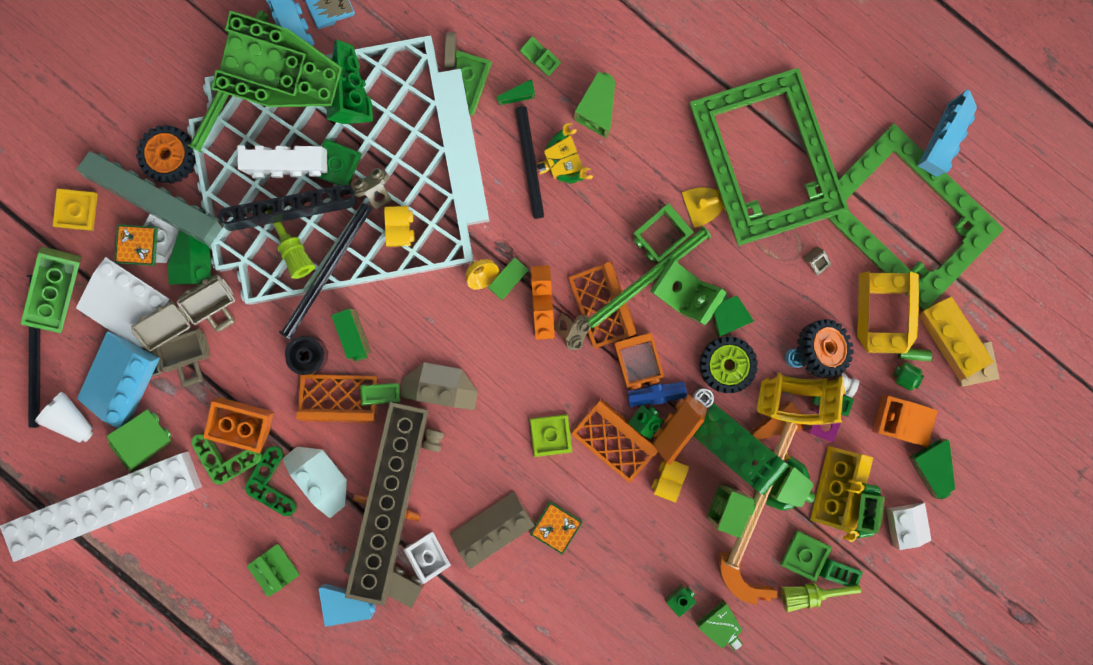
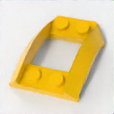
(887, 284)
(829, 391)

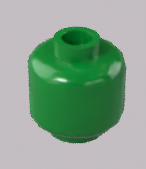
(908, 376)

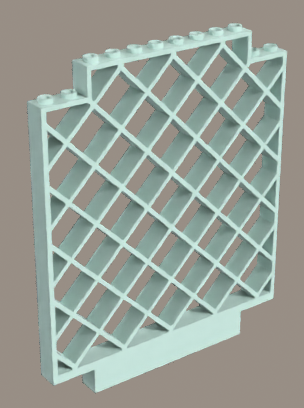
(458, 148)

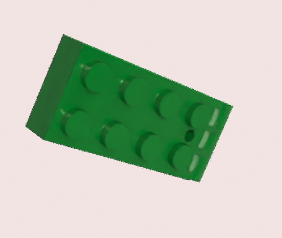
(740, 449)

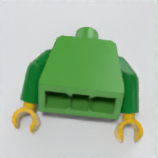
(791, 487)
(870, 511)

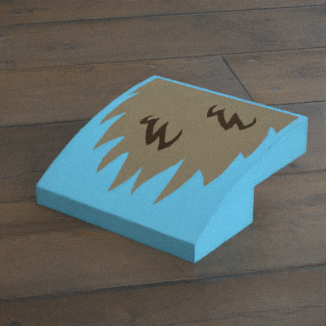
(327, 12)

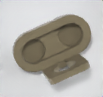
(371, 184)
(575, 332)

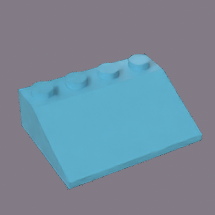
(117, 380)

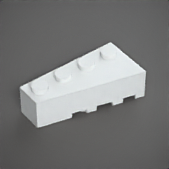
(282, 161)

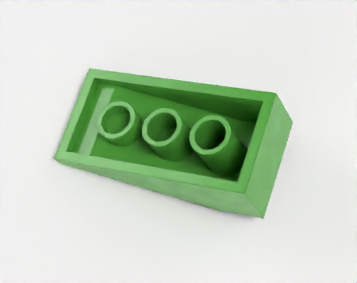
(50, 289)

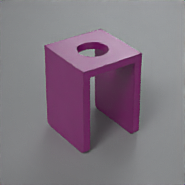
(816, 430)

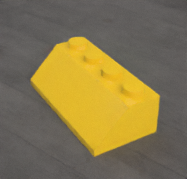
(955, 338)
(833, 503)

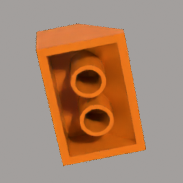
(238, 424)
(679, 428)

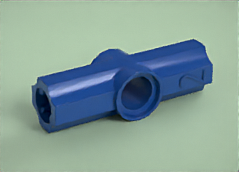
(656, 394)

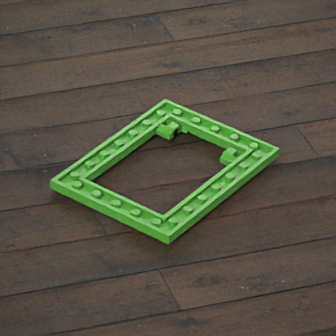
(758, 226)
(976, 239)

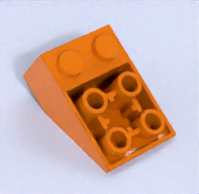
(904, 420)

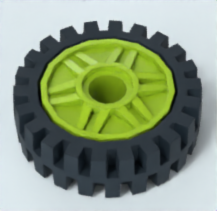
(743, 362)

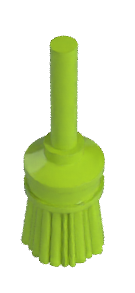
(293, 253)
(811, 595)

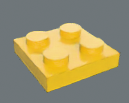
(75, 209)

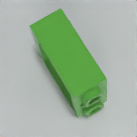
(676, 220)

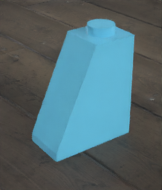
(342, 610)

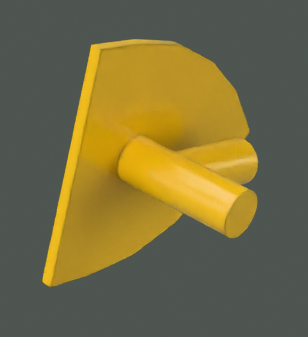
(702, 205)

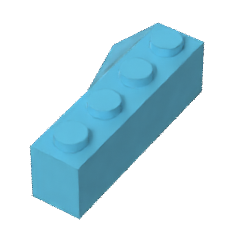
(287, 15)
(949, 134)

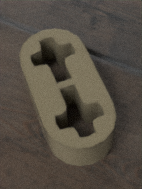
(450, 49)

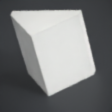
(427, 557)

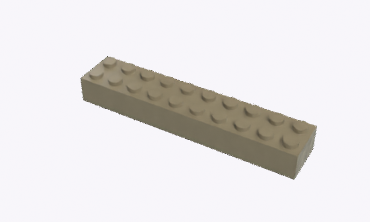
(387, 504)

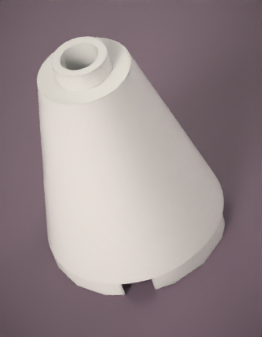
(65, 419)

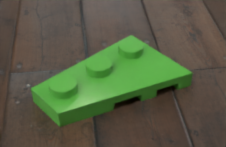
(474, 75)

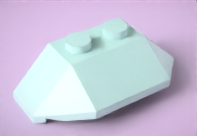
(317, 478)

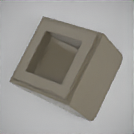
(817, 260)

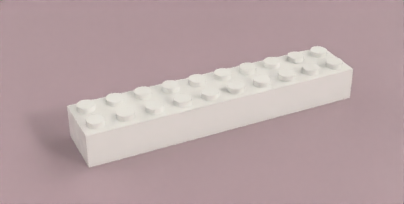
(100, 506)

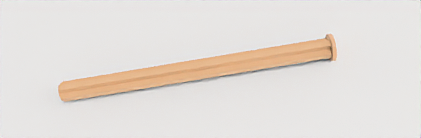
(741, 543)

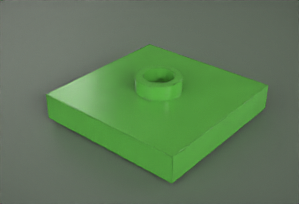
(805, 555)

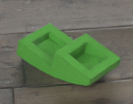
(539, 56)
(508, 279)

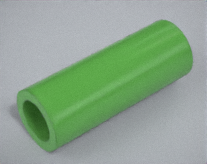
(917, 354)

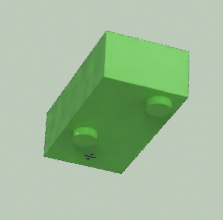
(730, 510)

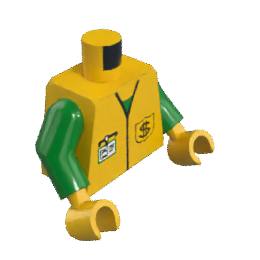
(563, 158)

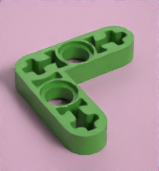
(220, 465)

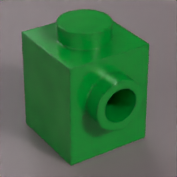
(681, 600)

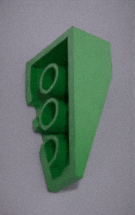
(350, 99)
(189, 261)

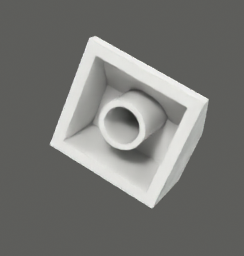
(908, 526)

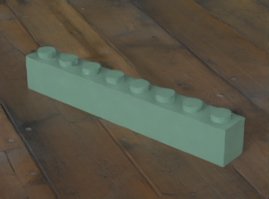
(149, 198)

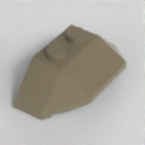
(439, 386)

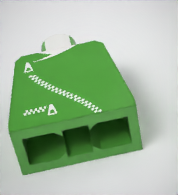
(721, 626)

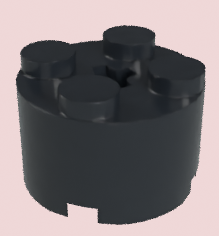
(296, 359)

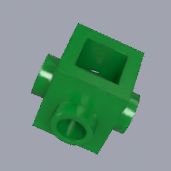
(646, 421)

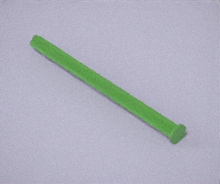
(214, 109)
(648, 277)

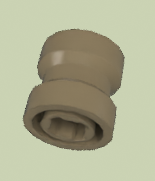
(432, 440)

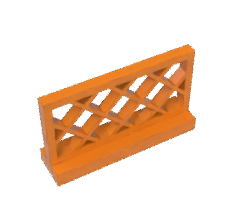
(615, 289)
(333, 414)
(621, 423)

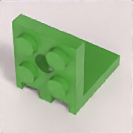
(692, 297)

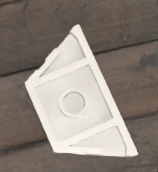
(166, 238)

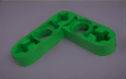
(263, 482)

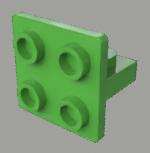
(273, 570)

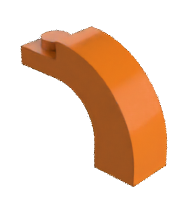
(741, 589)

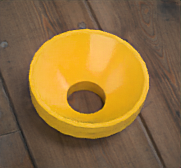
(482, 277)

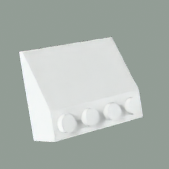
(119, 299)

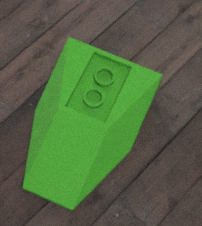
(274, 66)

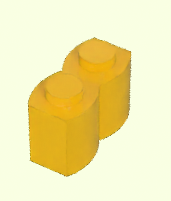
(398, 226)
(670, 480)

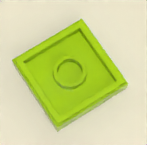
(551, 435)

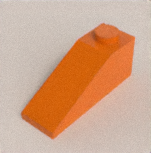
(774, 427)

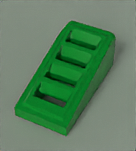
(519, 93)
(830, 568)

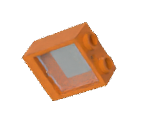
(639, 362)

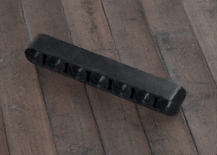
(278, 205)

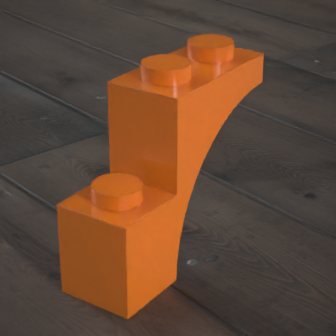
(542, 302)

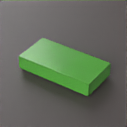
(379, 394)

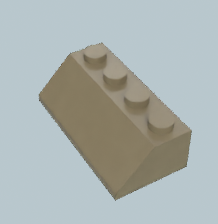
(492, 530)

